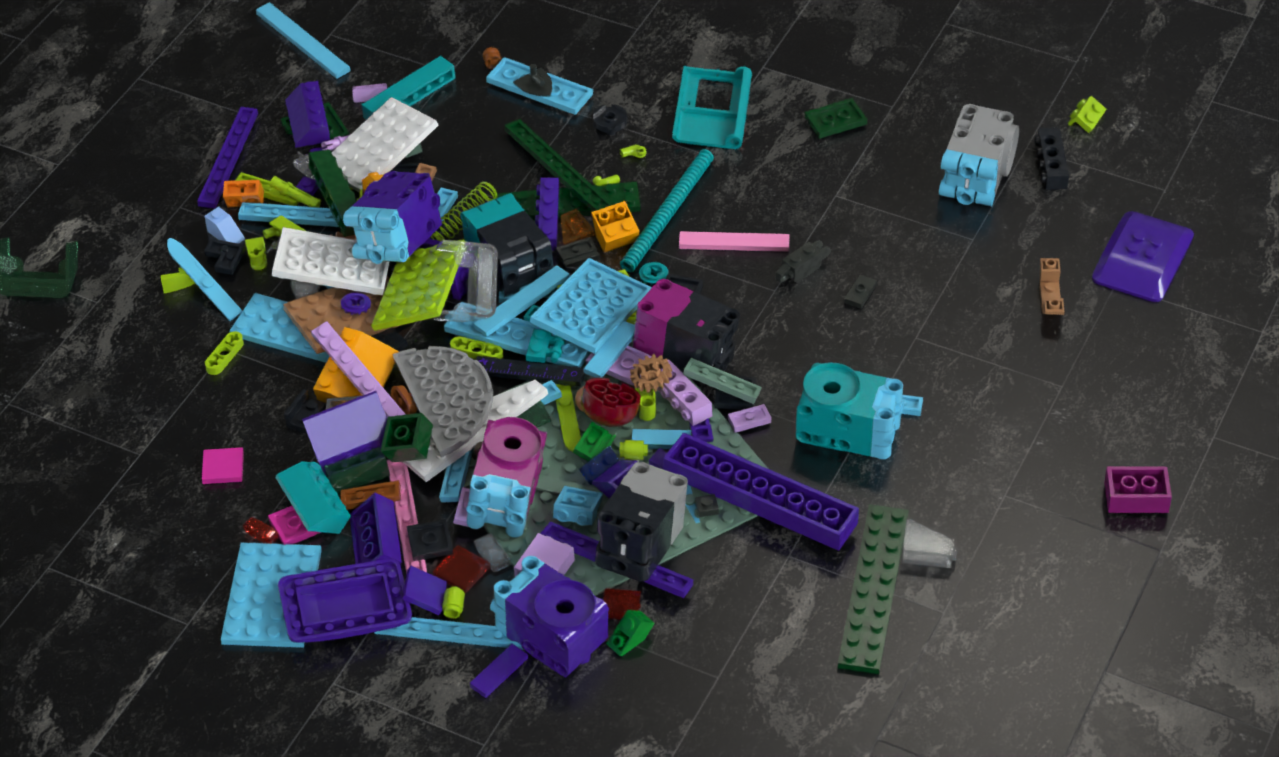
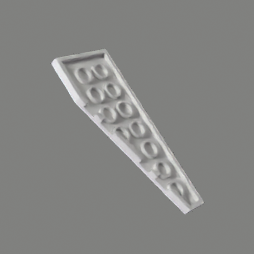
(504, 405)

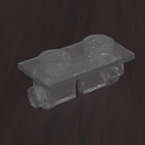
(302, 165)

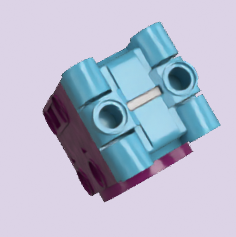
(506, 475)

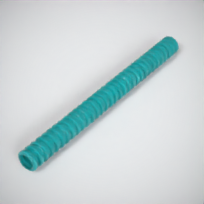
(666, 211)

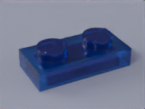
(599, 464)

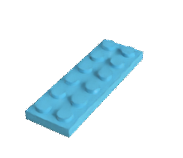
(564, 96)

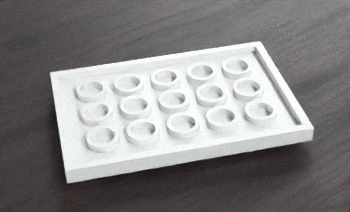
(382, 141)
(326, 262)

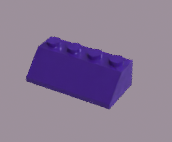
(307, 115)
(375, 530)

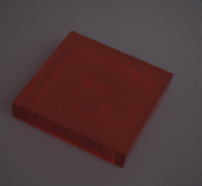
(461, 569)

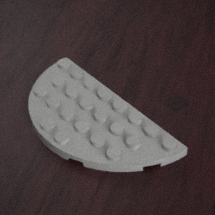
(449, 391)

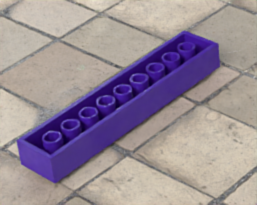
(762, 491)

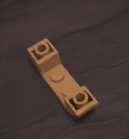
(1049, 286)

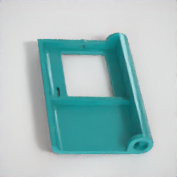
(712, 126)

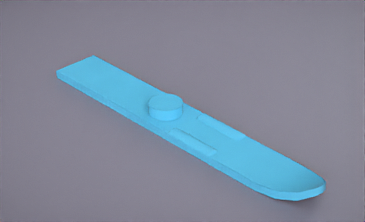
(203, 280)

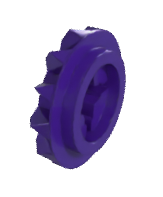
(355, 298)

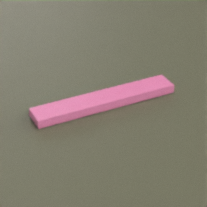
(734, 241)

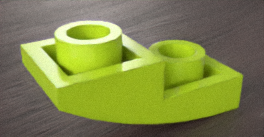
(176, 281)

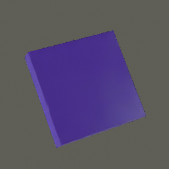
(424, 590)

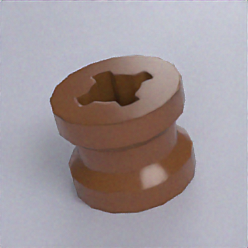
(491, 57)

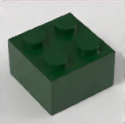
(406, 437)

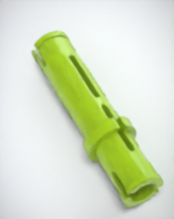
(289, 190)

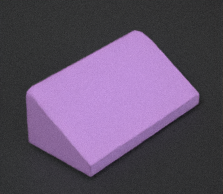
(366, 92)

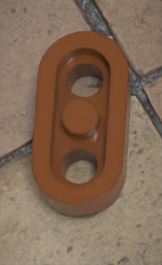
(403, 399)

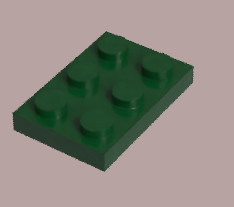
(835, 118)

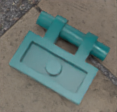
(539, 346)

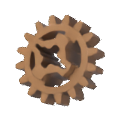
(651, 373)

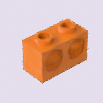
(242, 191)

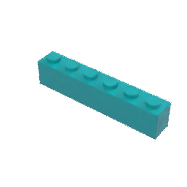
(414, 86)

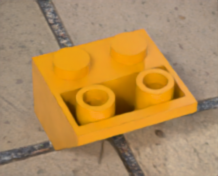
(614, 226)

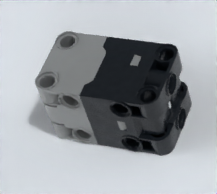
(641, 521)

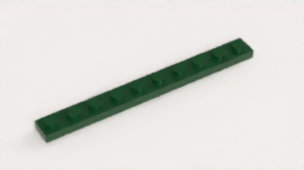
(557, 166)

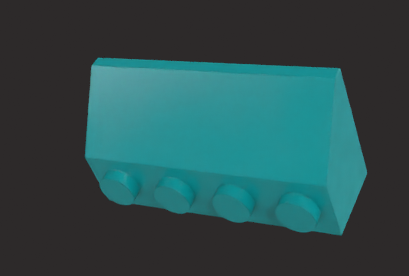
(313, 498)

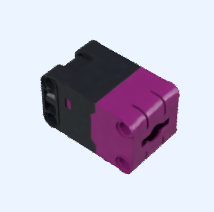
(685, 326)

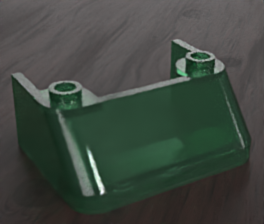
(17, 282)

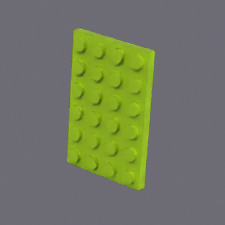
(417, 288)

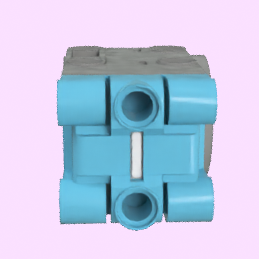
(978, 154)

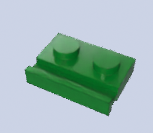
(593, 442)

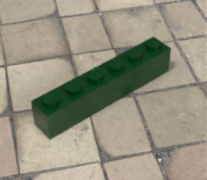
(332, 186)

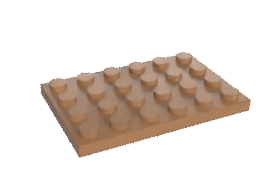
(325, 306)

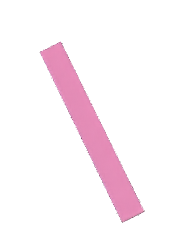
(405, 512)

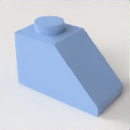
(222, 226)

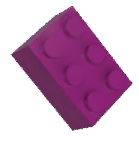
(1137, 490)

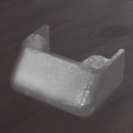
(482, 280)

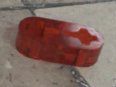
(260, 531)

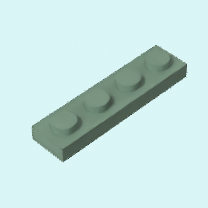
(722, 380)

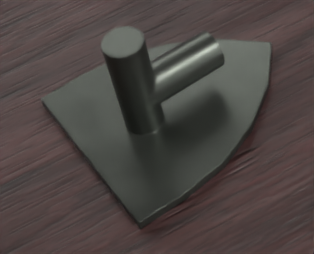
(535, 82)

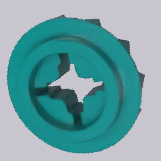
(656, 268)

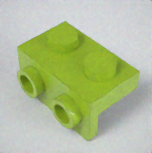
(1087, 114)

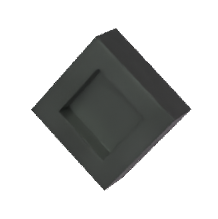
(706, 505)

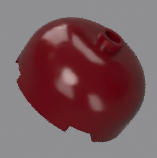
(609, 402)

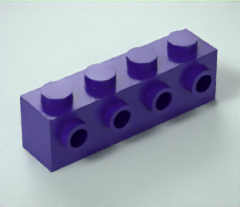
(548, 209)

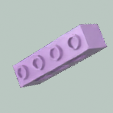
(686, 397)

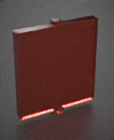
(620, 601)

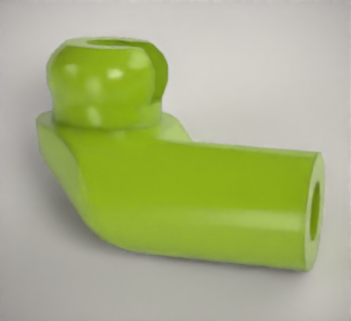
(634, 150)
(603, 182)
(270, 232)

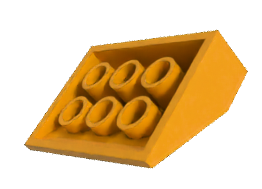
(371, 352)

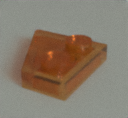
(575, 227)

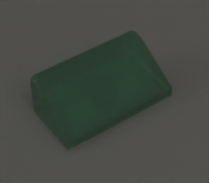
(536, 415)

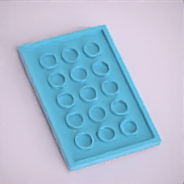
(590, 305)
(254, 602)

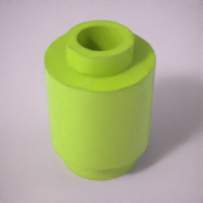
(633, 449)
(453, 602)

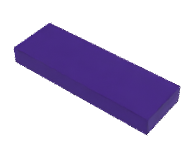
(498, 670)

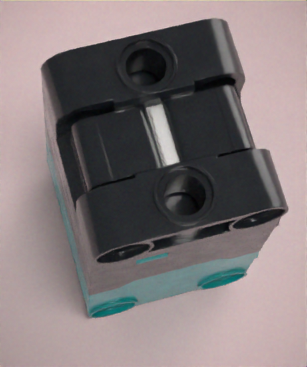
(520, 243)

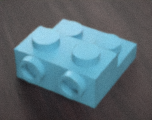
(577, 505)

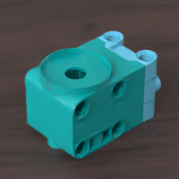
(849, 410)

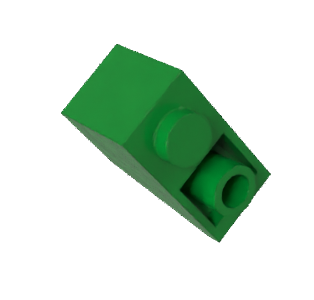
(630, 632)

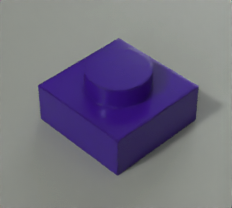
(308, 185)

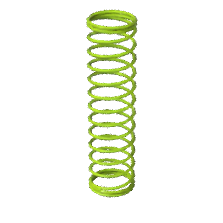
(483, 195)

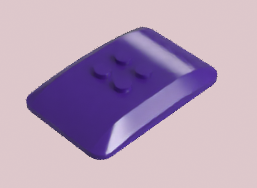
(1142, 256)
(344, 601)

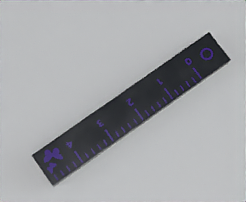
(532, 371)

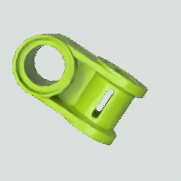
(256, 252)
(647, 406)

